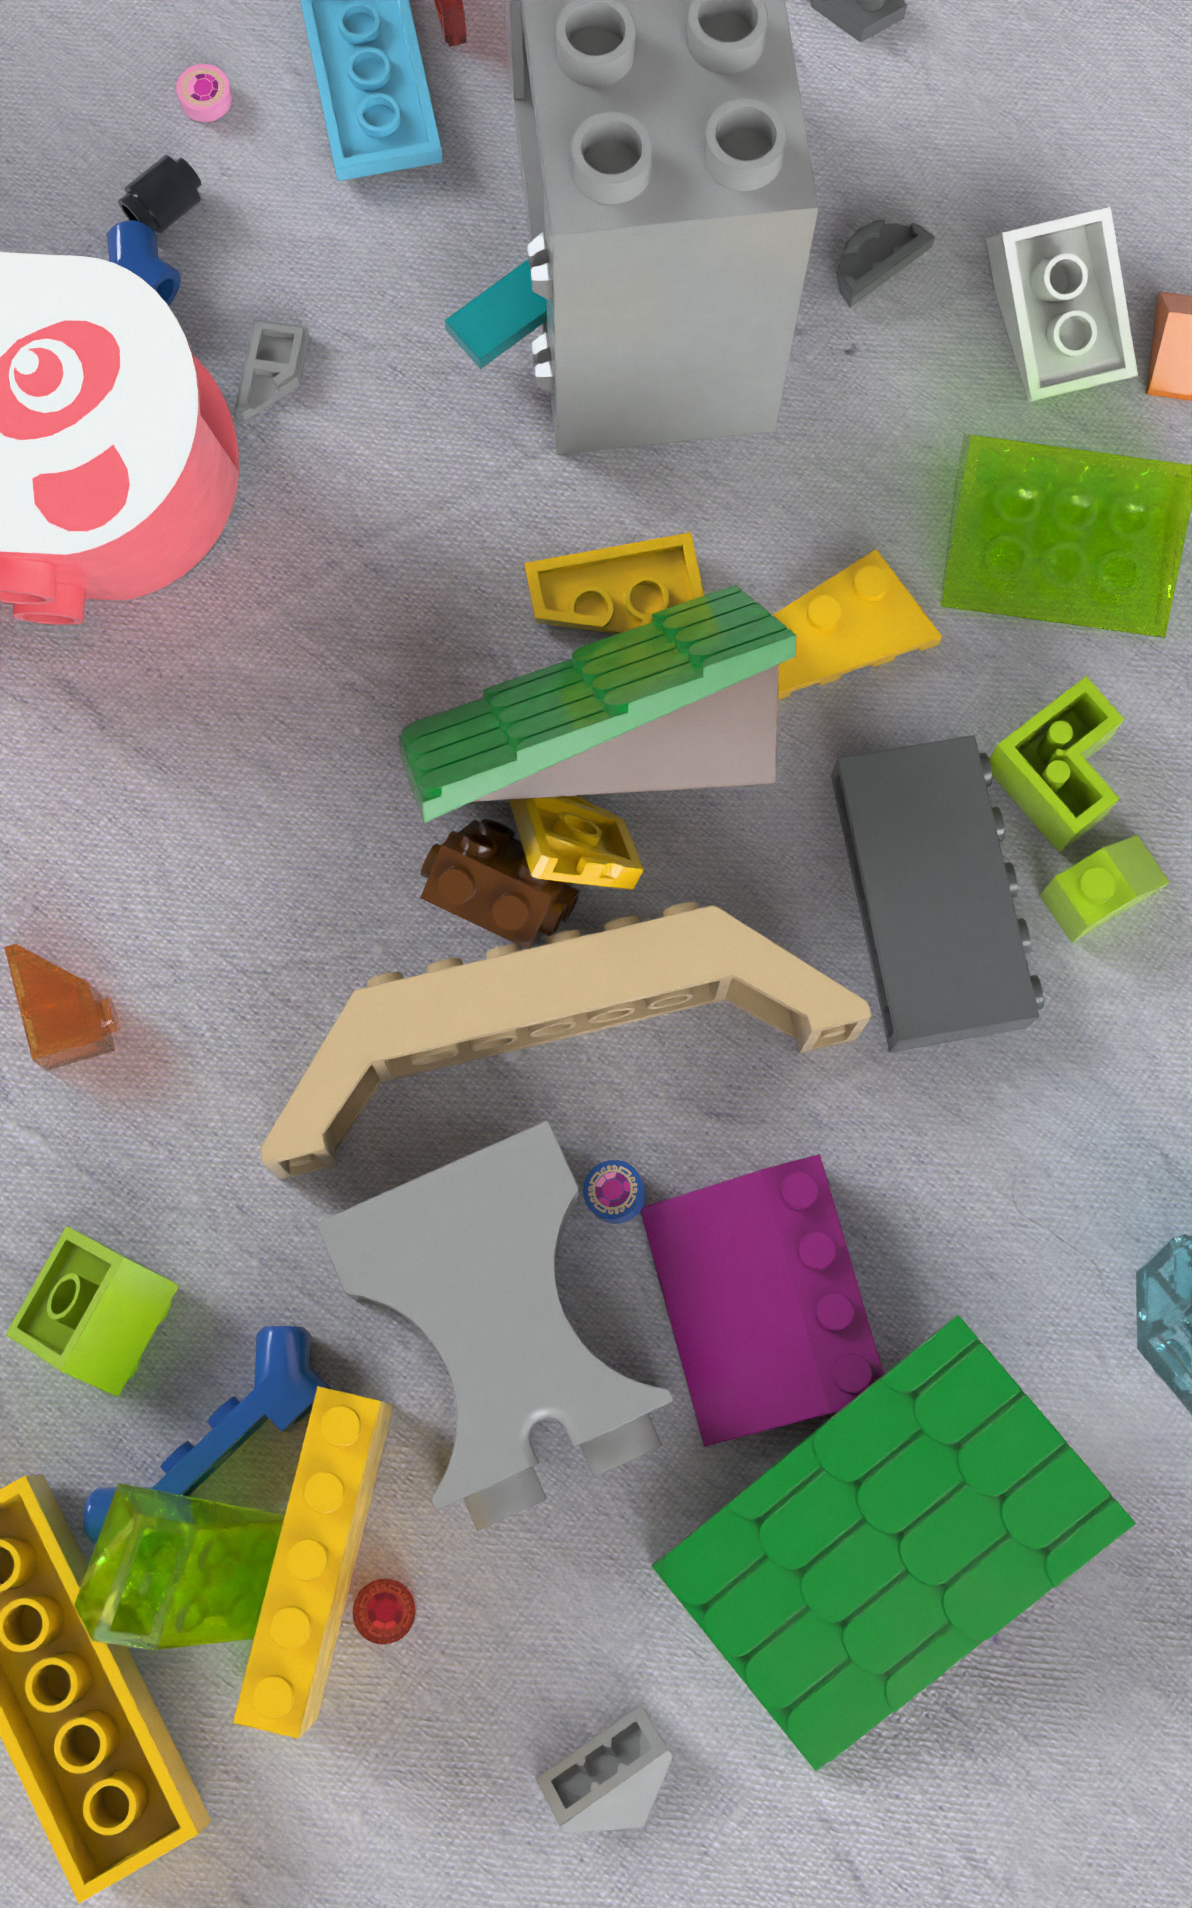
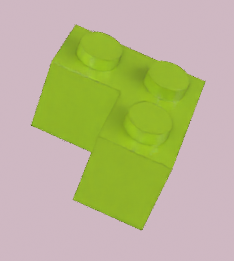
(1047, 764)

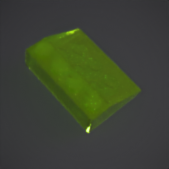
(1066, 535)

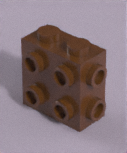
(488, 882)

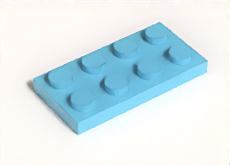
(371, 86)

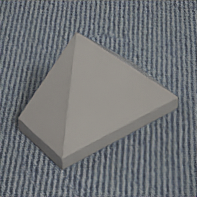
(609, 1778)

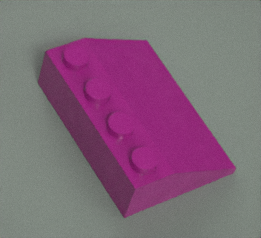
(762, 1300)

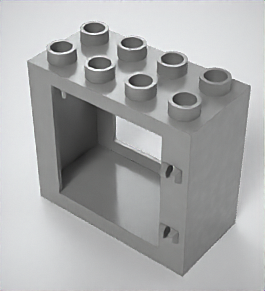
(661, 212)

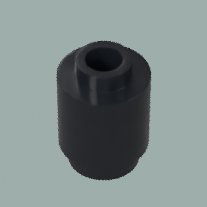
(161, 193)

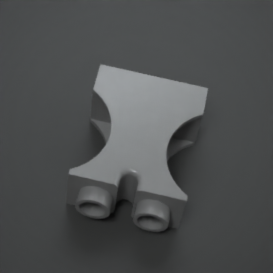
(475, 1270)

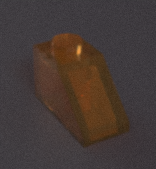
(60, 1011)

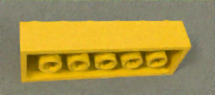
(80, 1711)

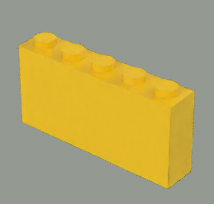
(313, 1563)

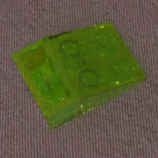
(177, 1571)

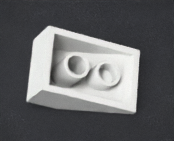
(1064, 303)

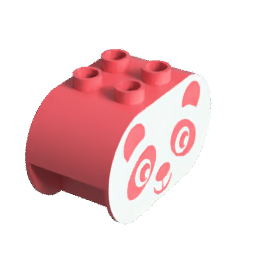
(107, 439)

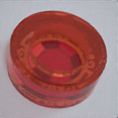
(384, 1611)

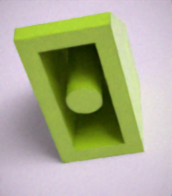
(1103, 886)

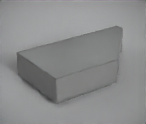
(271, 365)

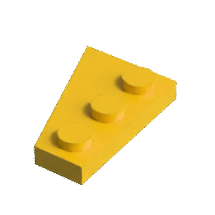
(614, 585)

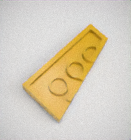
(852, 623)

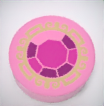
(204, 92)

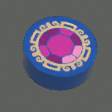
(614, 1191)

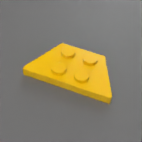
(576, 842)

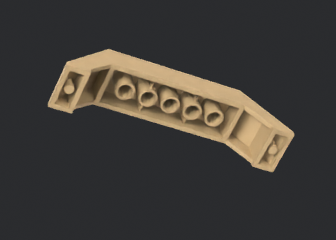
(547, 996)

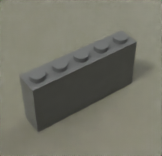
(935, 893)

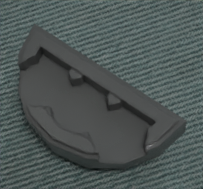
(877, 255)

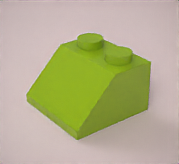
(92, 1312)

